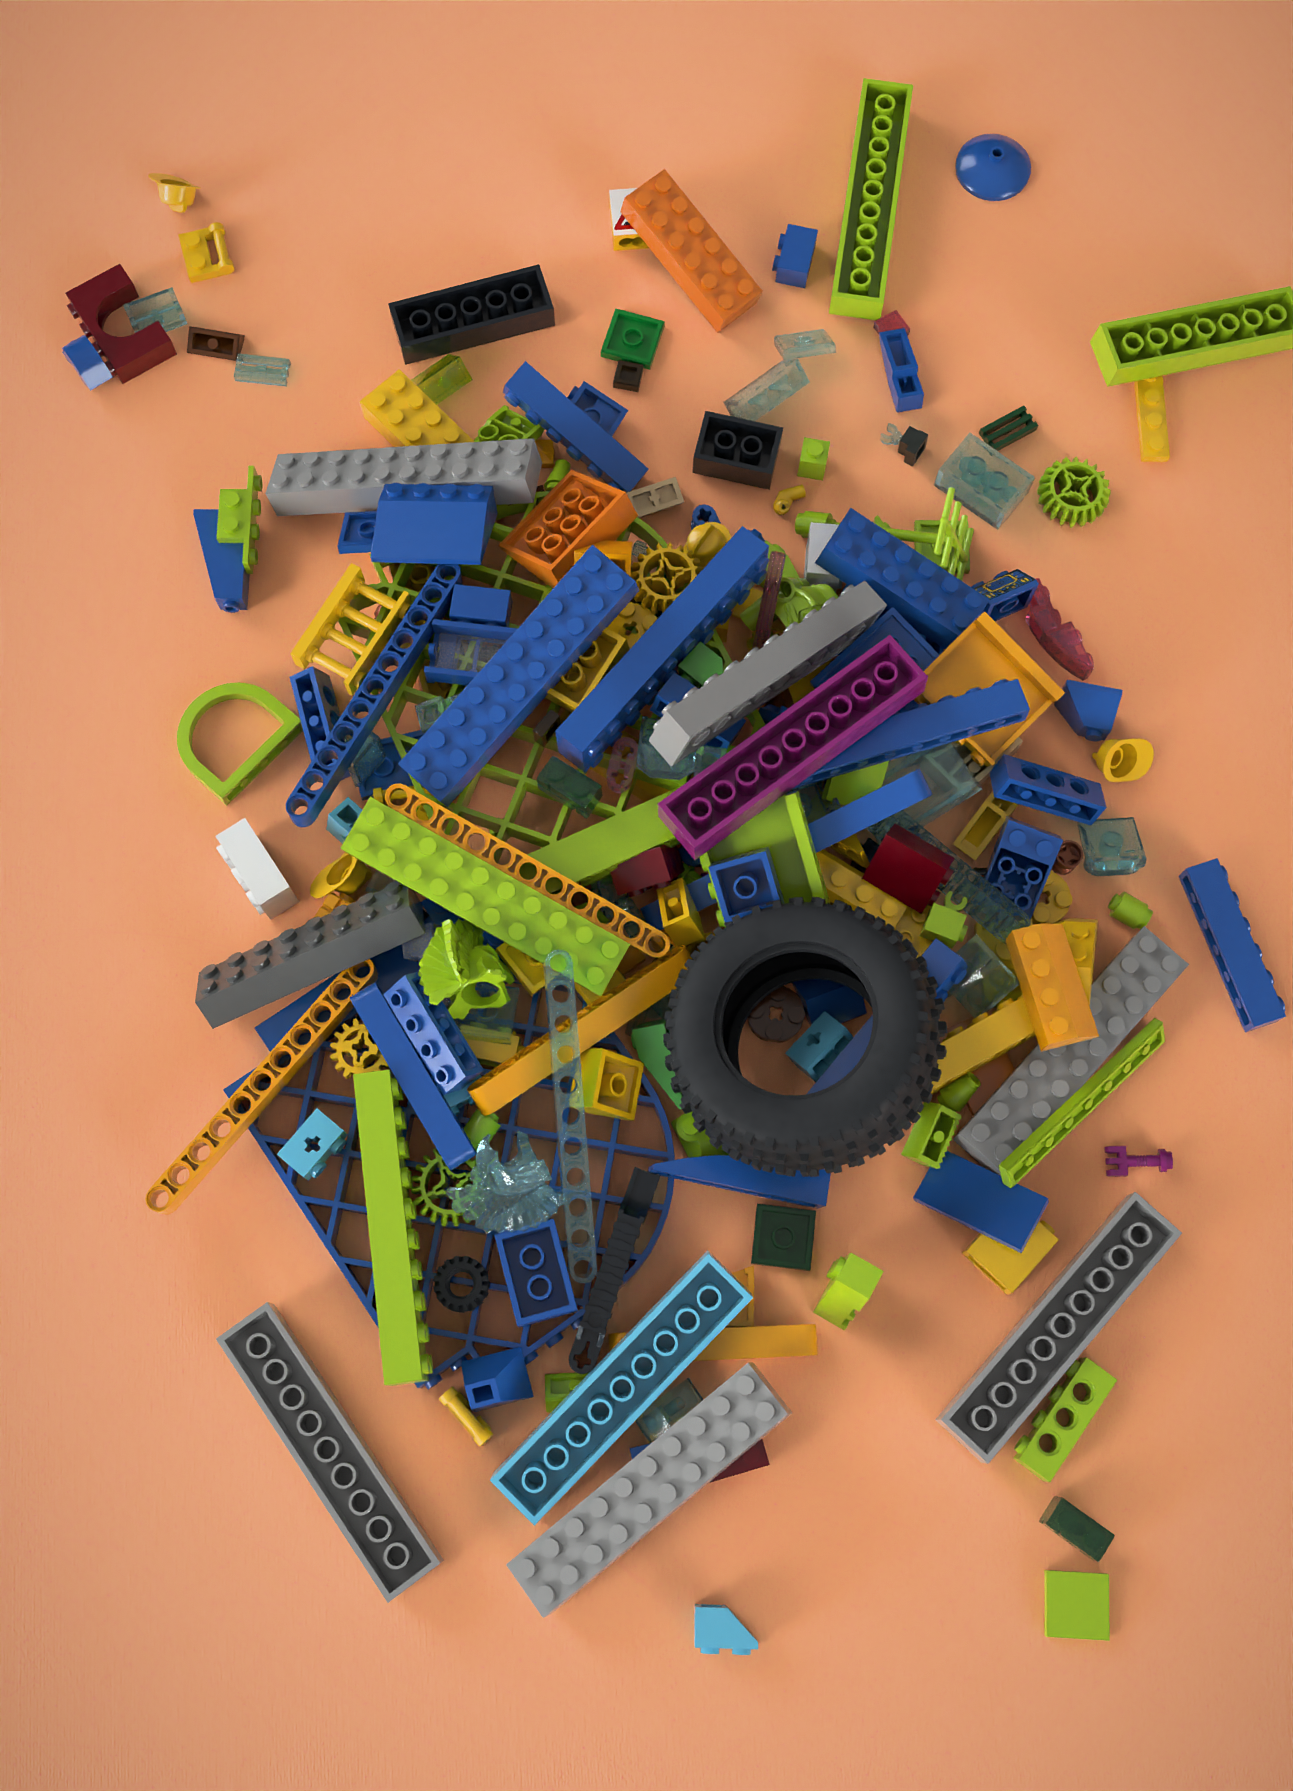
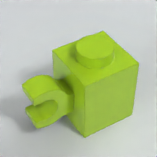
(946, 922)

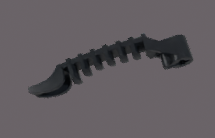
(613, 1267)

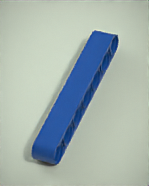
(413, 1076)

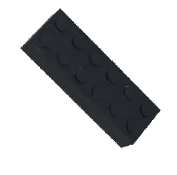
(472, 314)

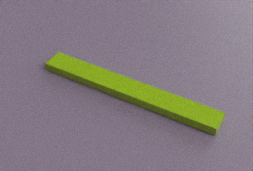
(1082, 1103)

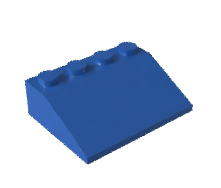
(433, 523)

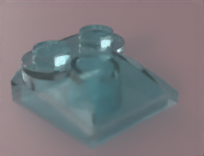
(1112, 847)

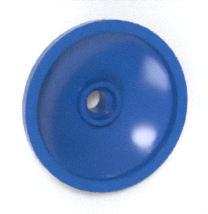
(993, 176)

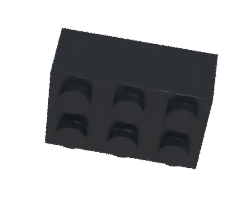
(737, 450)

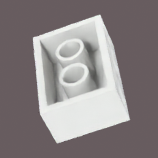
(255, 870)

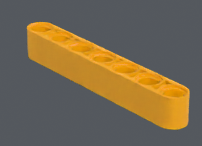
(754, 1342)

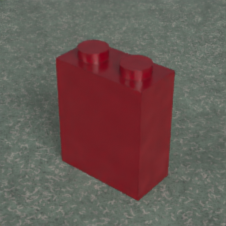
(909, 868)

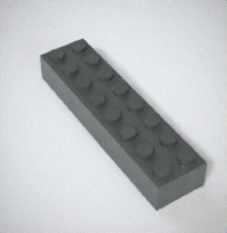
(309, 953)

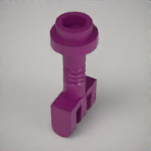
(1163, 1160)

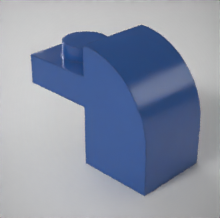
(86, 362)

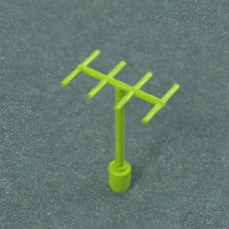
(949, 539)

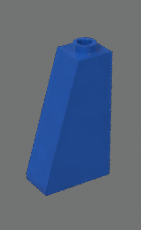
(223, 564)

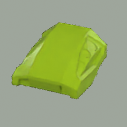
(508, 426)

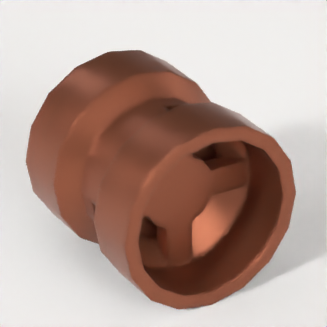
(1071, 854)

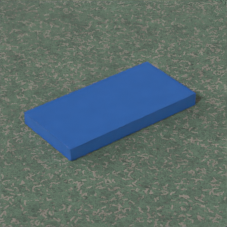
(981, 1201)

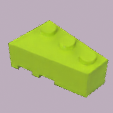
(848, 1289)

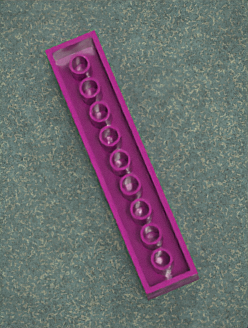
(792, 747)

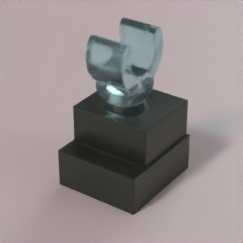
(910, 444)

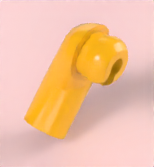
(786, 497)

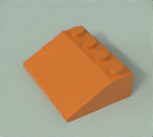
(566, 519)

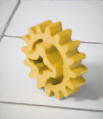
(350, 1049)

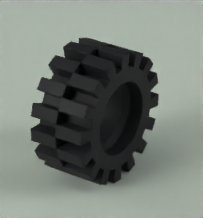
(442, 1284)

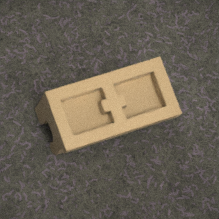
(656, 497)

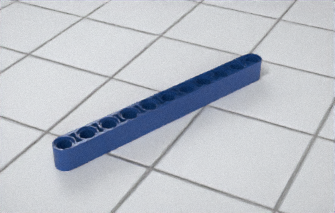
(373, 704)
(829, 829)

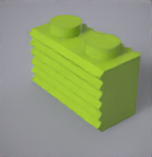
(931, 1135)

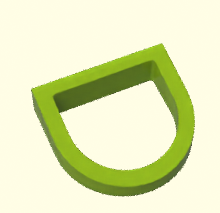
(259, 760)

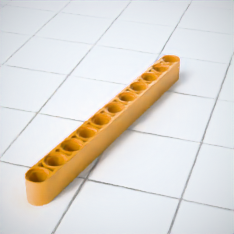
(518, 858)
(249, 1090)

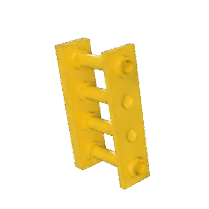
(338, 605)

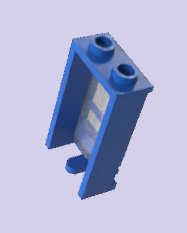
(462, 650)

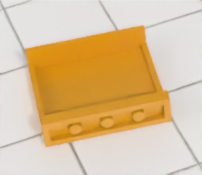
(980, 659)

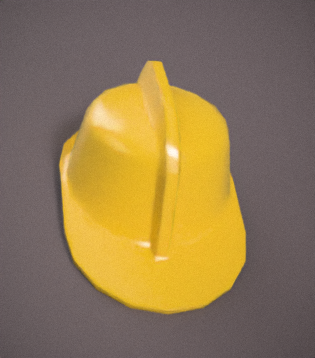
(174, 191)
(707, 541)
(1124, 759)
(342, 875)

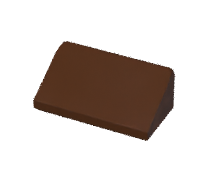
(214, 343)

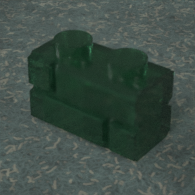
(569, 786)
(1076, 1528)

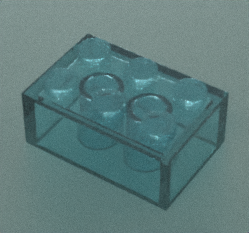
(984, 480)

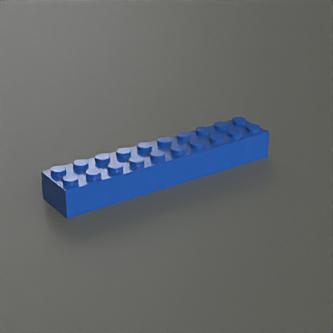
(661, 649)
(519, 676)

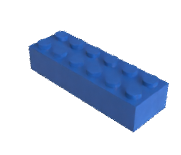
(902, 577)

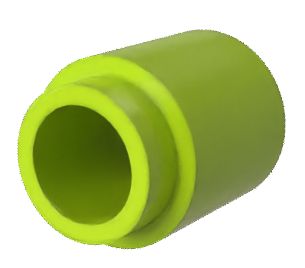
(1129, 910)
(480, 1126)

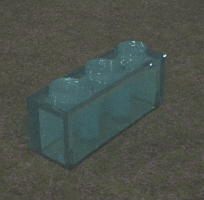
(767, 390)

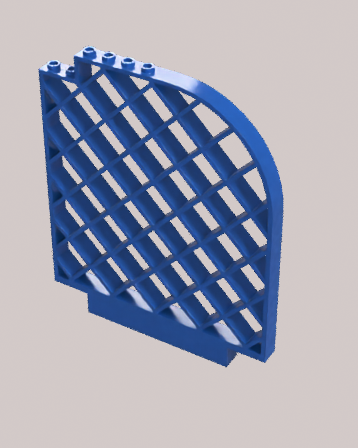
(391, 968)

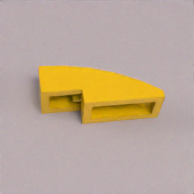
(984, 826)

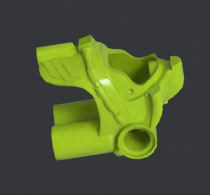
(792, 605)

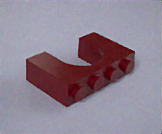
(125, 355)

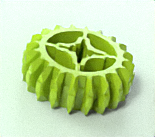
(1073, 502)
(438, 1191)

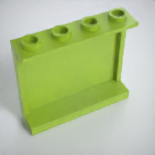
(791, 847)

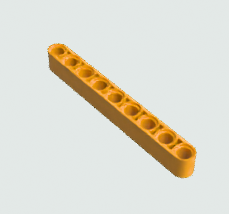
(594, 1023)

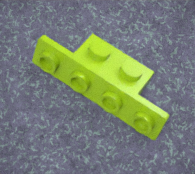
(238, 517)

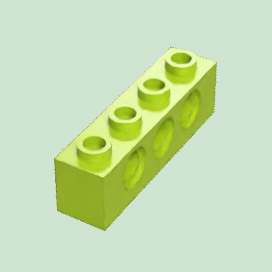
(1097, 1387)

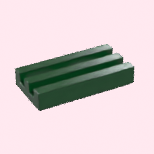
(1025, 419)

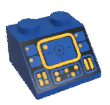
(1007, 593)

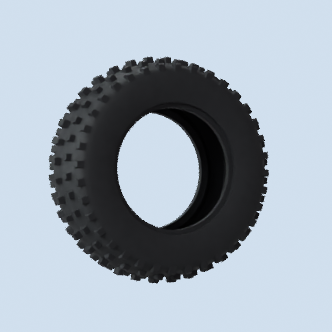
(771, 951)

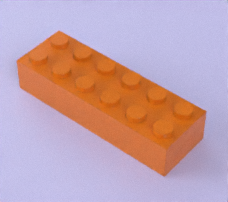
(690, 250)

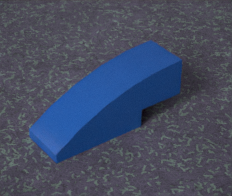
(901, 370)

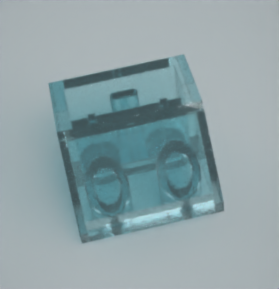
(985, 980)

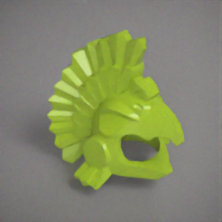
(458, 962)

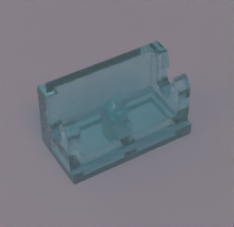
(156, 307)

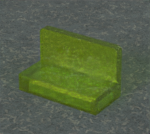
(443, 378)

